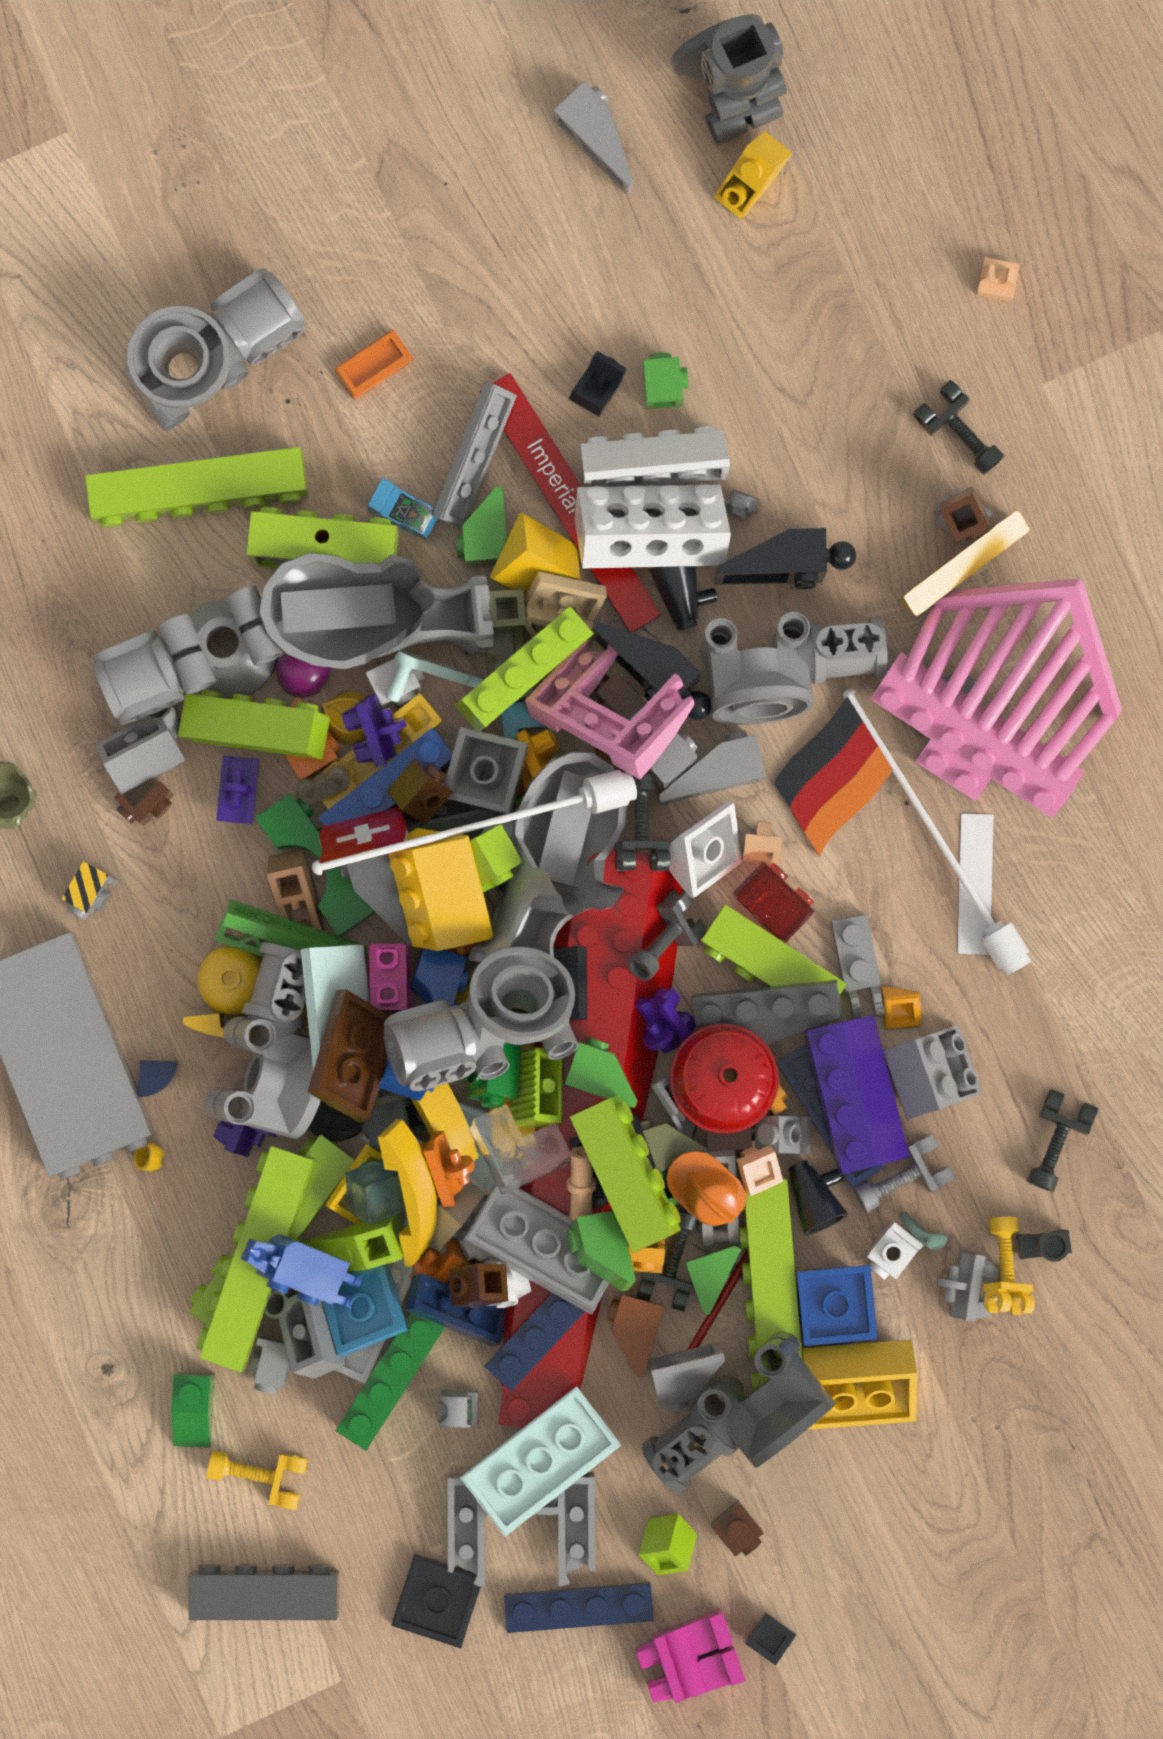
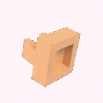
(998, 279)
(762, 846)
(759, 1169)

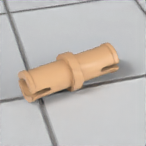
(580, 1184)

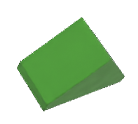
(710, 1273)

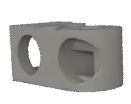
(458, 1408)

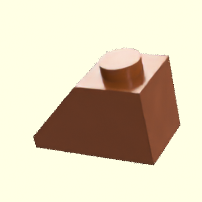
(635, 1328)

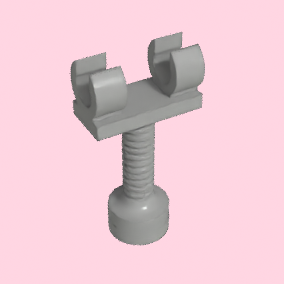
(870, 1194)

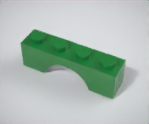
(290, 827)
(389, 1381)

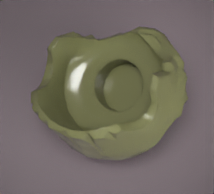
(16, 796)

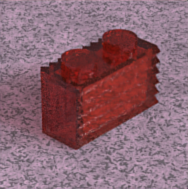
(774, 901)

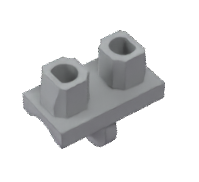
(965, 1286)

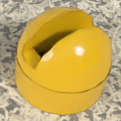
(149, 1157)

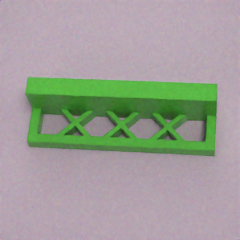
(272, 928)

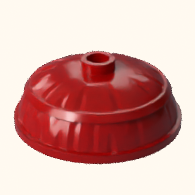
(703, 1092)

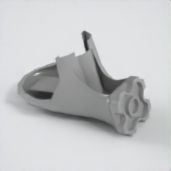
(364, 611)
(554, 873)

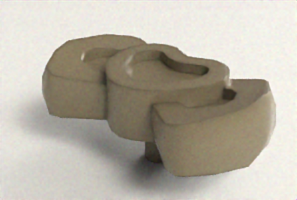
(323, 785)

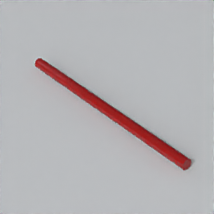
(723, 1296)

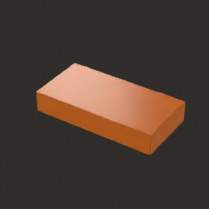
(373, 364)

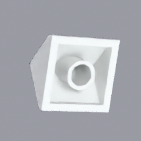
(706, 851)

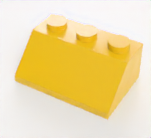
(441, 892)
(866, 1381)

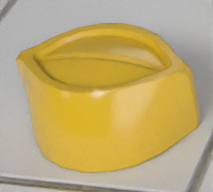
(334, 708)

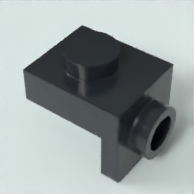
(598, 383)

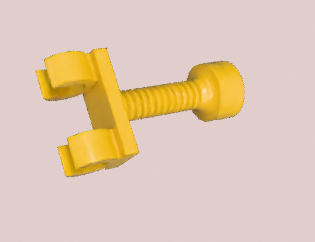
(1007, 1290)
(221, 1466)

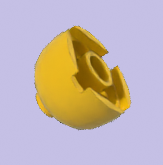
(228, 979)

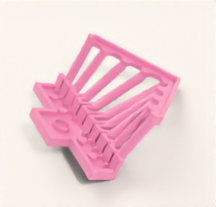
(973, 741)

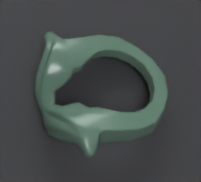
(930, 1241)

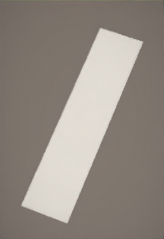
(976, 863)

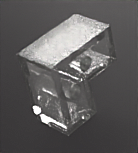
(516, 1158)

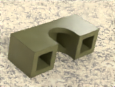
(509, 620)

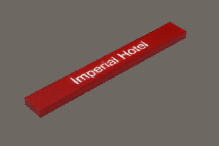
(560, 490)

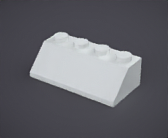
(656, 460)

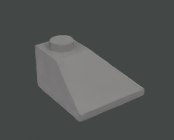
(486, 770)
(684, 1374)

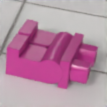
(388, 977)
(684, 1669)

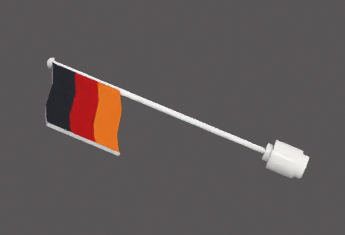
(841, 775)

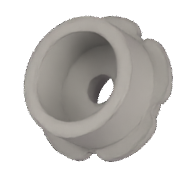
(742, 504)

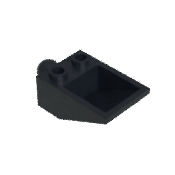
(787, 558)
(653, 665)

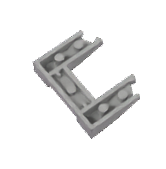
(575, 1528)

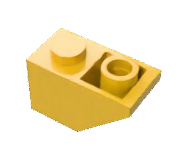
(752, 174)

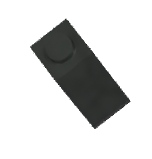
(385, 1114)

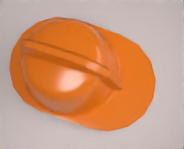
(706, 1188)

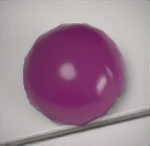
(299, 677)

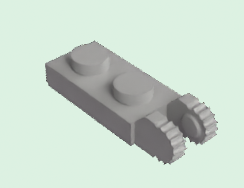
(857, 962)

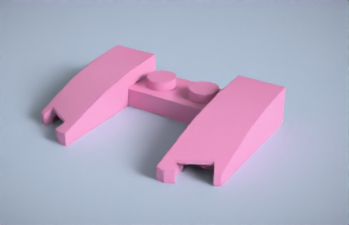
(632, 745)

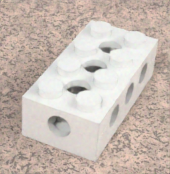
(651, 526)

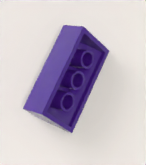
(856, 1094)

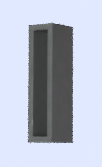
(264, 1594)

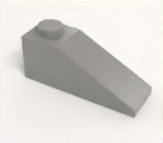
(590, 125)
(724, 767)

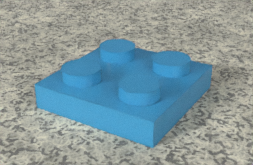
(373, 1315)

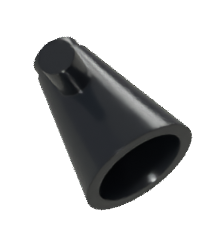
(680, 595)
(814, 1200)

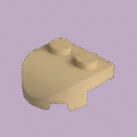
(553, 594)

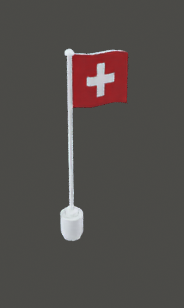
(387, 831)

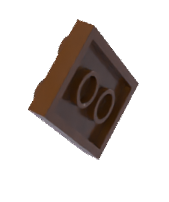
(351, 1057)

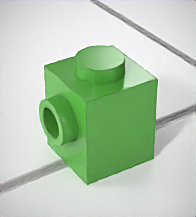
(664, 381)

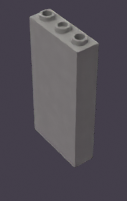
(66, 1060)

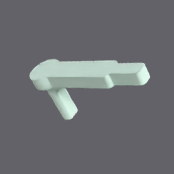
(409, 661)

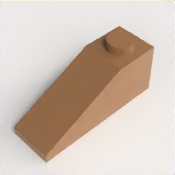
(294, 888)

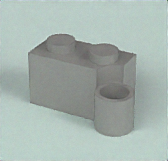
(142, 750)
(305, 1335)

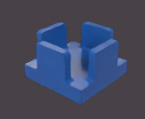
(836, 1305)

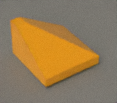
(901, 1008)

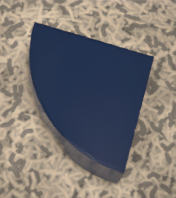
(155, 1076)

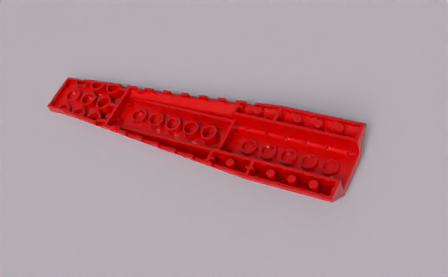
(612, 993)

